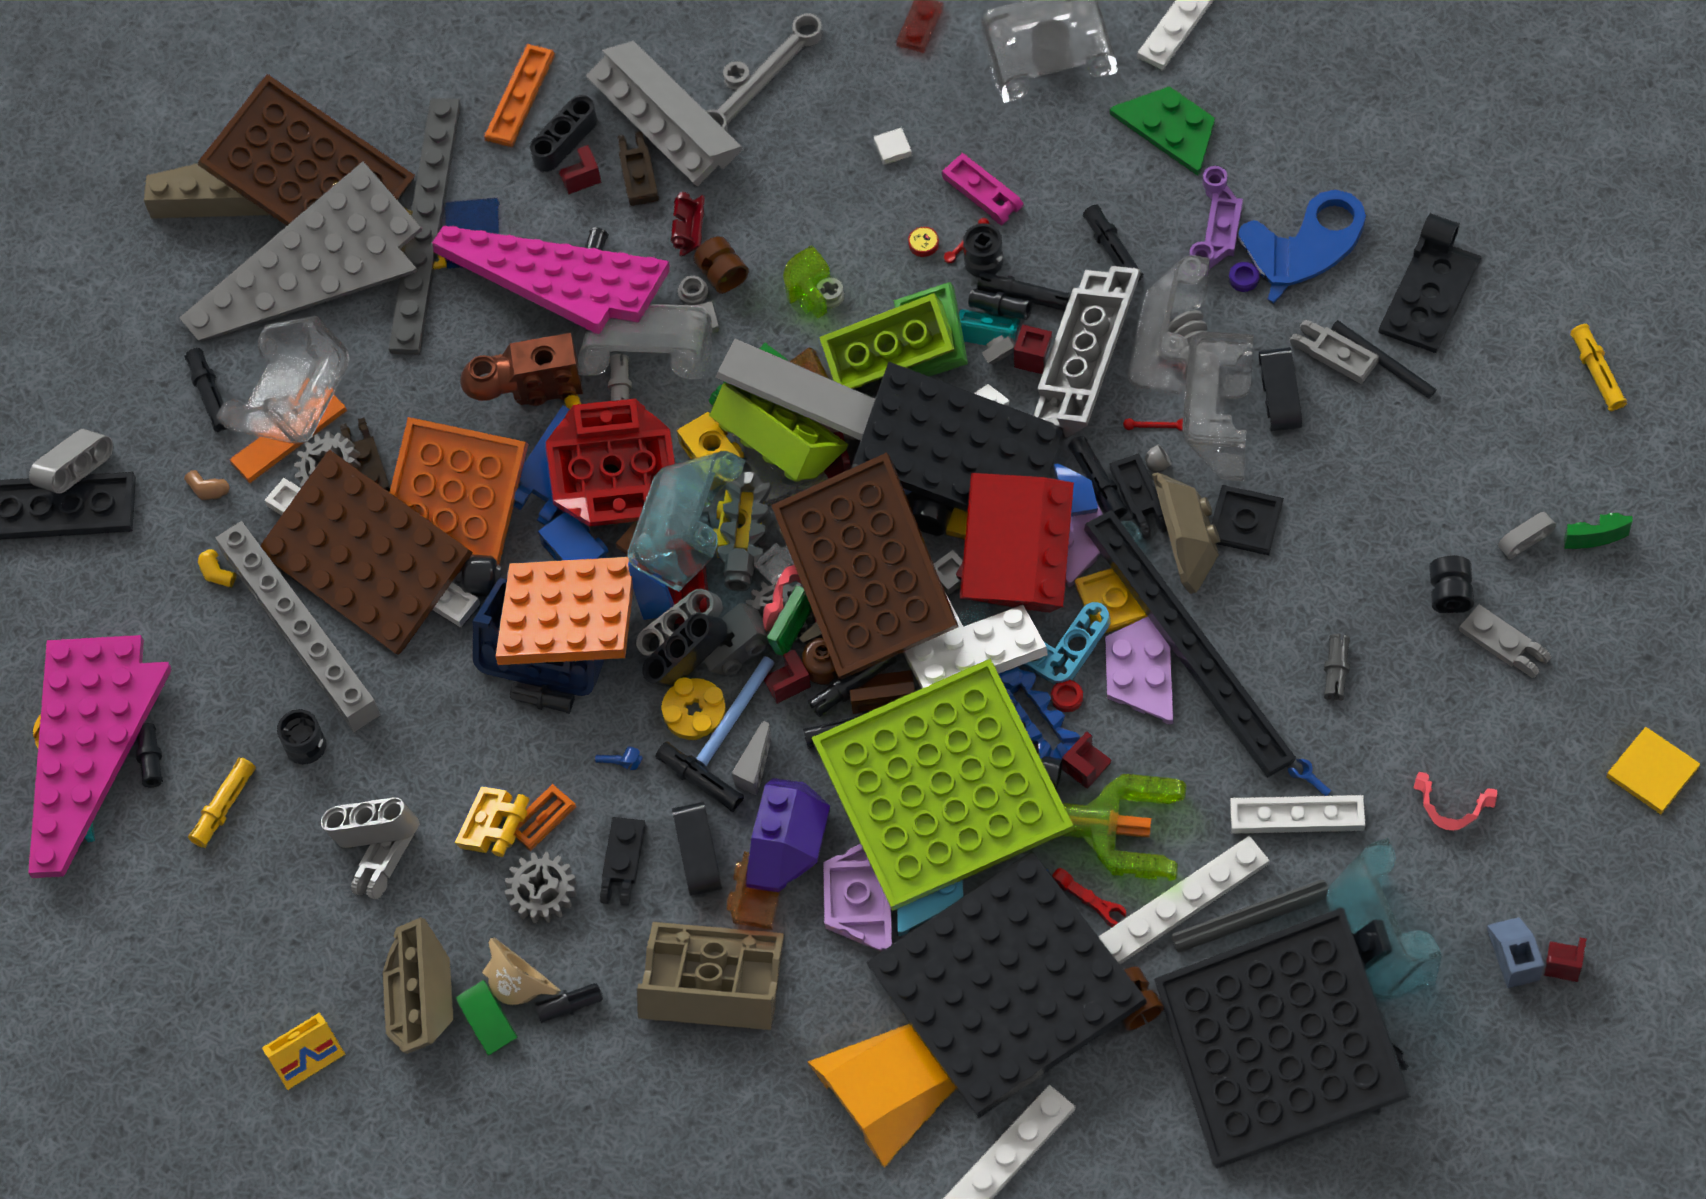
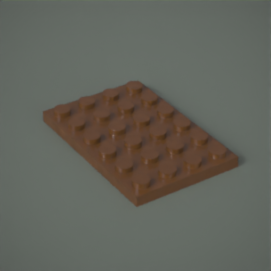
(291, 153)
(364, 552)
(864, 566)

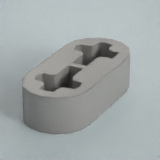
(1526, 535)

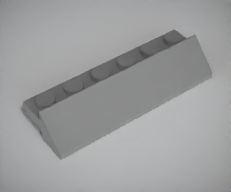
(663, 111)
(1084, 347)
(796, 388)

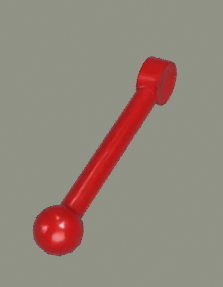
(950, 257)
(1129, 424)

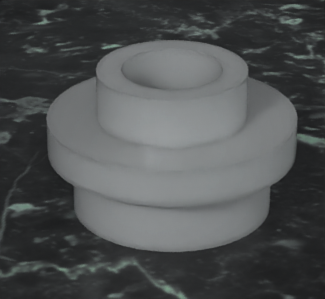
(689, 283)

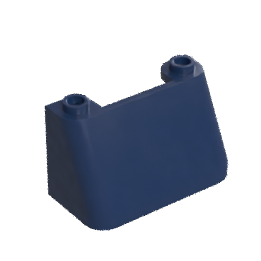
(565, 676)

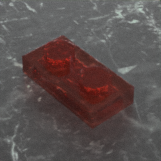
(920, 25)

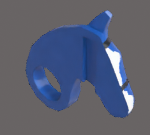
(1311, 251)

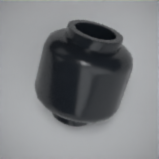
(479, 575)

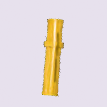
(1593, 357)
(215, 812)

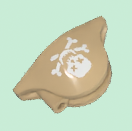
(509, 979)

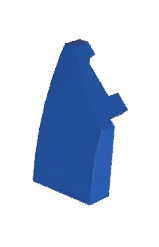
(1083, 492)
(650, 593)

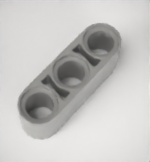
(71, 461)
(664, 625)
(370, 822)

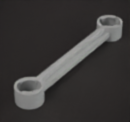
(768, 69)

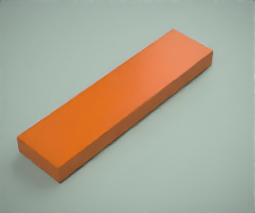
(519, 95)
(267, 452)

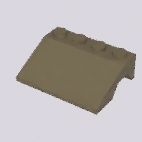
(710, 976)

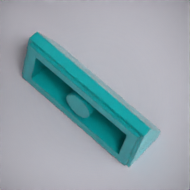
(986, 327)

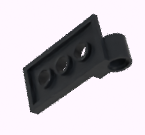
(1432, 248)

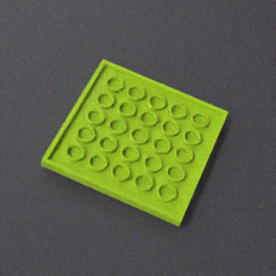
(942, 784)

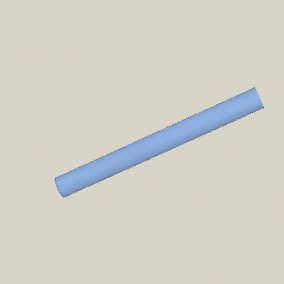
(735, 711)

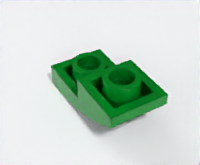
(1608, 530)
(486, 1017)

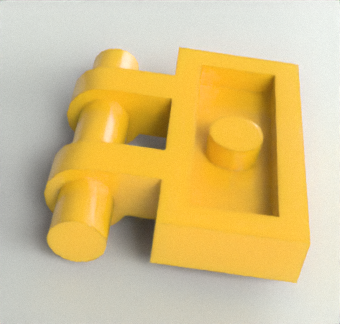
(485, 817)

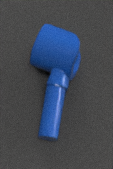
(630, 756)
(1308, 776)

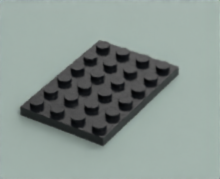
(947, 433)

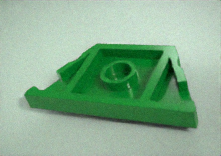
(1170, 125)

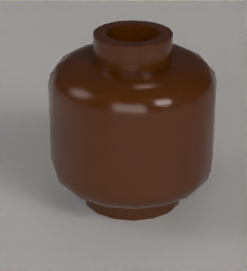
(818, 662)

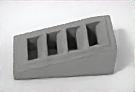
(751, 765)

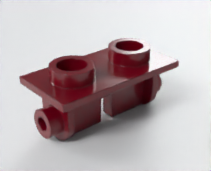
(687, 233)

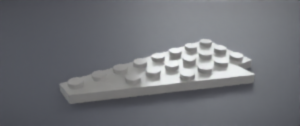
(327, 252)

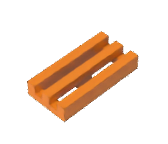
(569, 806)

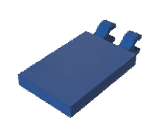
(536, 477)

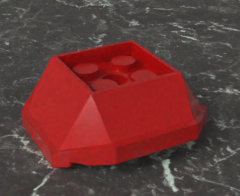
(600, 436)

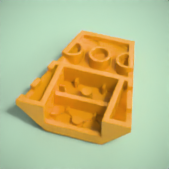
(886, 1087)

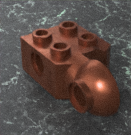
(529, 369)

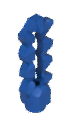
(1017, 678)

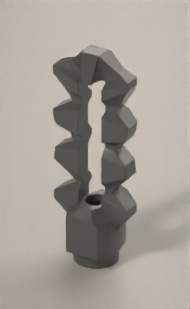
(738, 561)

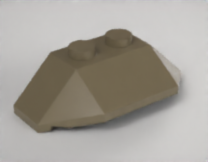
(1188, 530)
(416, 987)

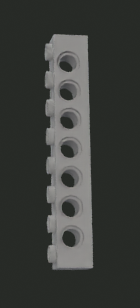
(298, 626)

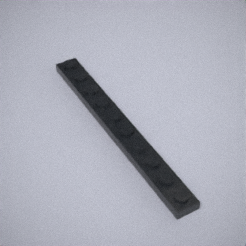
(1190, 644)

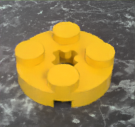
(685, 693)

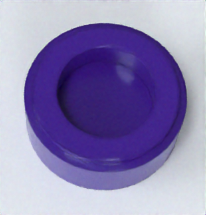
(1244, 276)

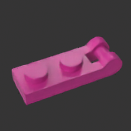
(982, 188)

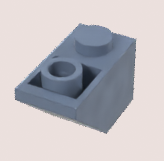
(1516, 952)

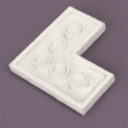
(1005, 638)

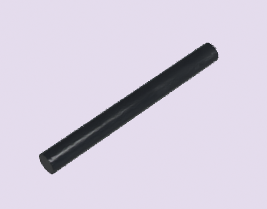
(1386, 361)

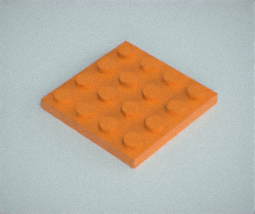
(460, 481)
(565, 611)

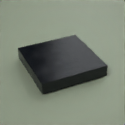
(1247, 519)

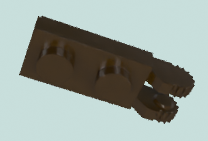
(637, 171)
(369, 456)

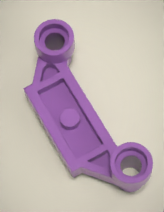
(1222, 220)

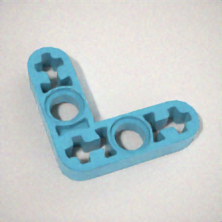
(1045, 664)

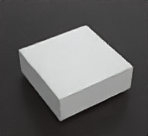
(892, 146)

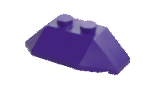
(785, 834)

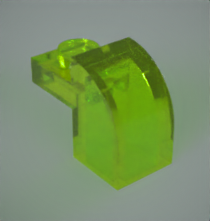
(801, 278)

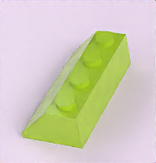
(898, 336)
(781, 435)

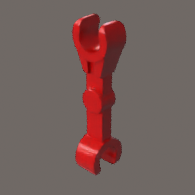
(1088, 897)

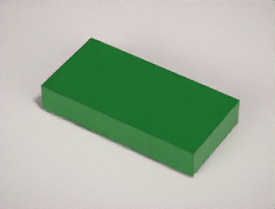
(789, 621)

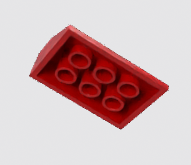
(1017, 541)

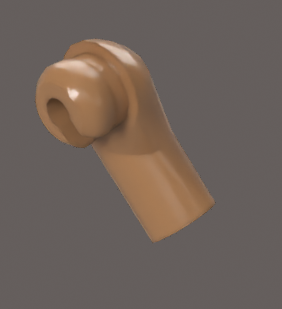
(208, 488)

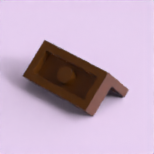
(881, 691)

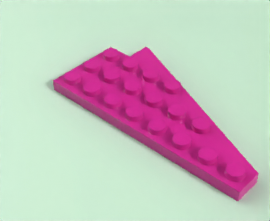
(563, 278)
(89, 720)

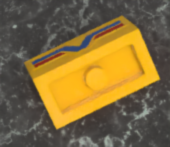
(303, 1051)

